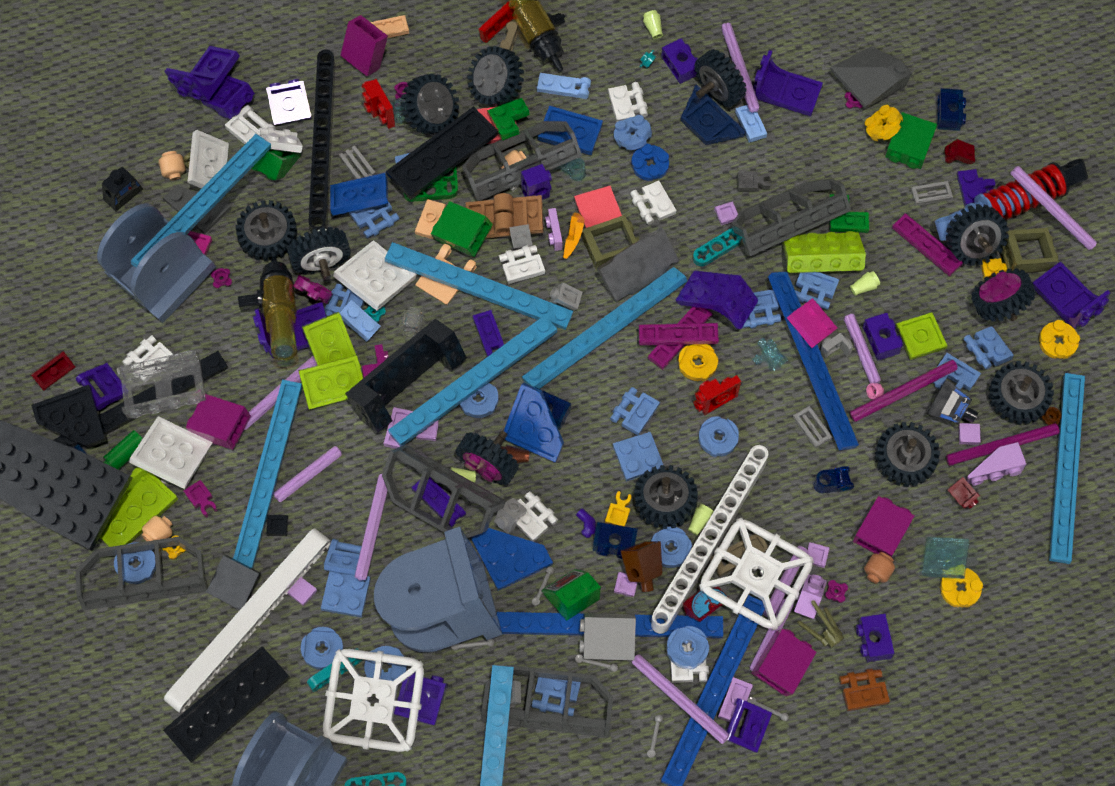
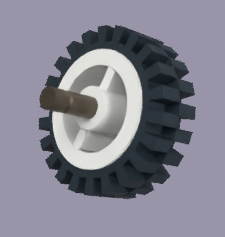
(319, 251)

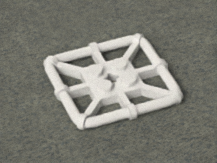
(758, 586)
(380, 712)

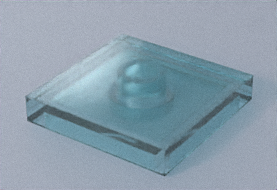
(946, 557)

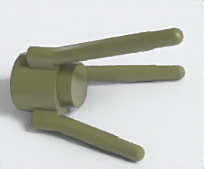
(832, 634)

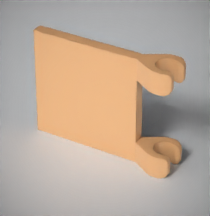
(438, 290)

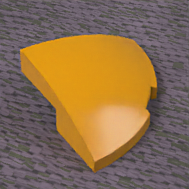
(575, 232)

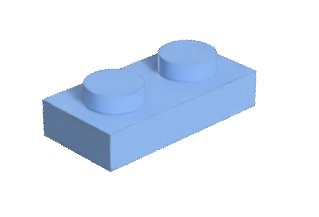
(751, 124)
(359, 320)

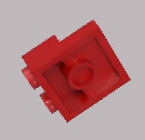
(378, 103)
(714, 395)

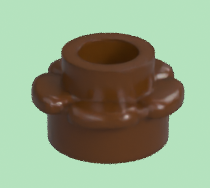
(1054, 413)

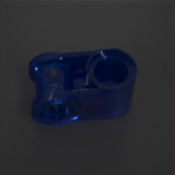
(837, 479)

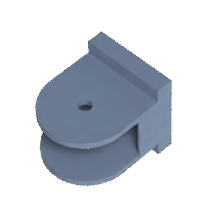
(166, 271)
(437, 595)
(287, 757)

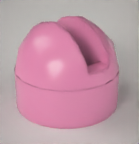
(874, 387)

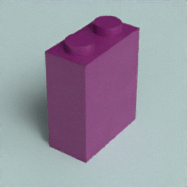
(364, 45)
(219, 421)
(883, 527)
(784, 662)

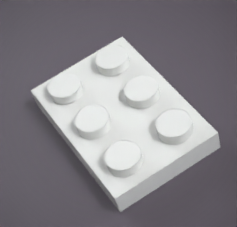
(206, 158)

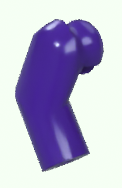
(589, 523)

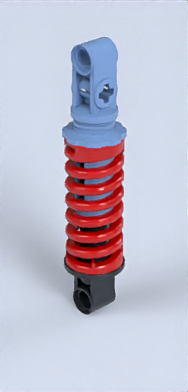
(1014, 198)

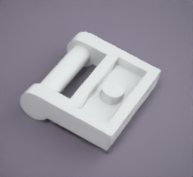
(244, 129)

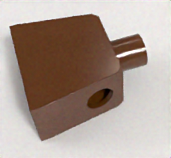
(643, 563)

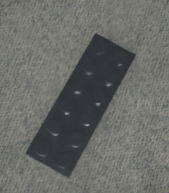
(442, 153)
(226, 704)

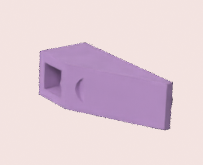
(1001, 462)

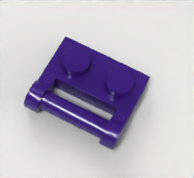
(106, 381)
(753, 727)

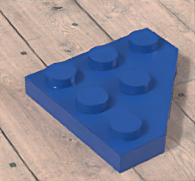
(533, 425)
(509, 557)

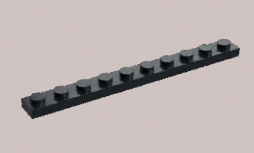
(115, 417)

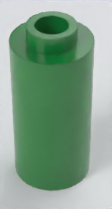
(121, 453)

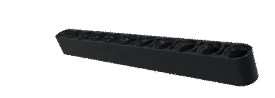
(324, 133)

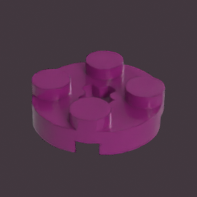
(314, 290)

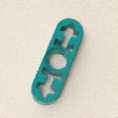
(715, 255)
(323, 677)
(390, 778)

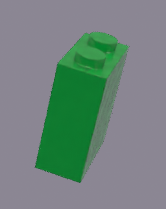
(911, 141)
(461, 228)

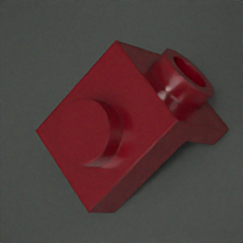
(960, 151)
(964, 493)

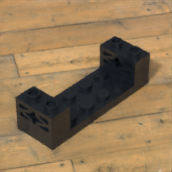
(402, 368)

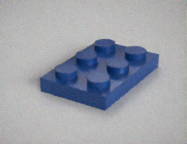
(584, 127)
(359, 194)

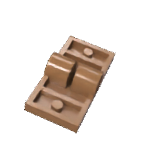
(510, 212)

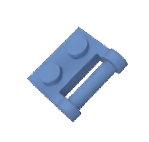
(340, 560)

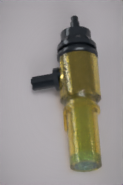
(539, 29)
(279, 309)

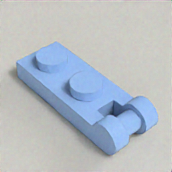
(563, 85)

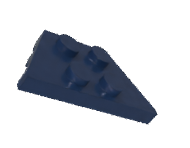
(709, 120)

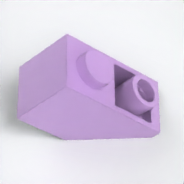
(812, 590)

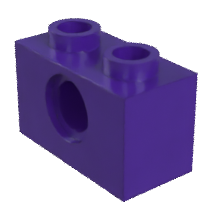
(678, 51)
(536, 182)
(881, 346)
(877, 626)

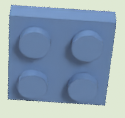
(637, 455)
(345, 594)

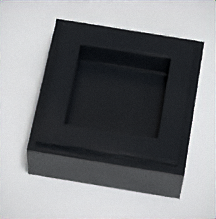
(277, 525)

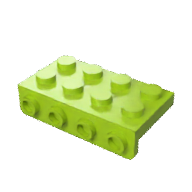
(824, 252)
(141, 501)

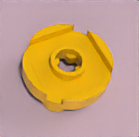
(887, 115)
(1063, 330)
(698, 372)
(962, 599)

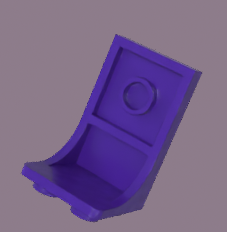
(206, 74)
(785, 88)
(720, 293)
(1069, 296)
(303, 317)

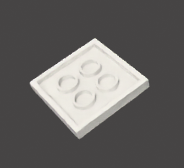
(373, 277)
(170, 452)

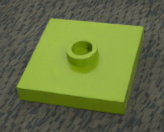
(921, 336)

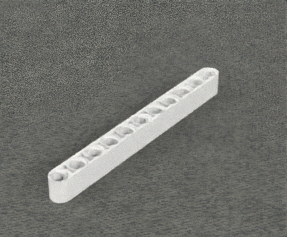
(708, 546)
(246, 620)

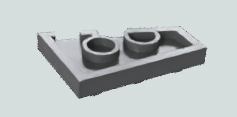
(179, 197)

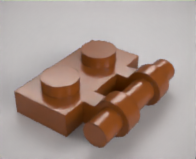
(866, 695)

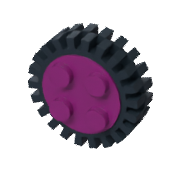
(1003, 295)
(487, 457)

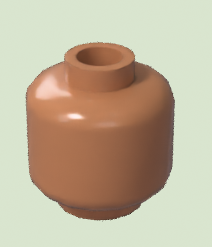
(879, 568)

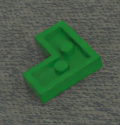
(504, 117)
(850, 221)

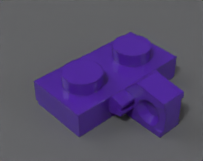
(972, 185)

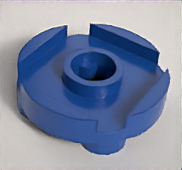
(654, 153)

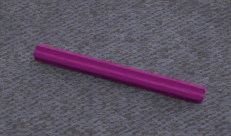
(903, 390)
(989, 448)

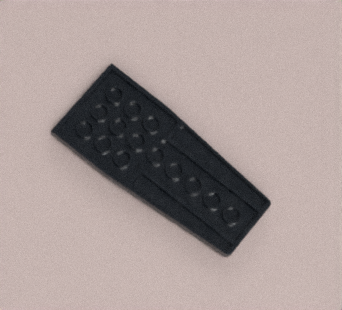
(58, 484)

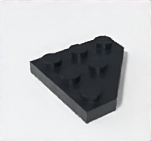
(72, 416)

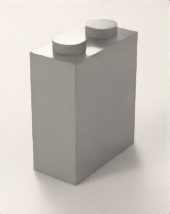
(608, 636)

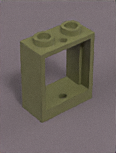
(590, 243)
(1013, 256)

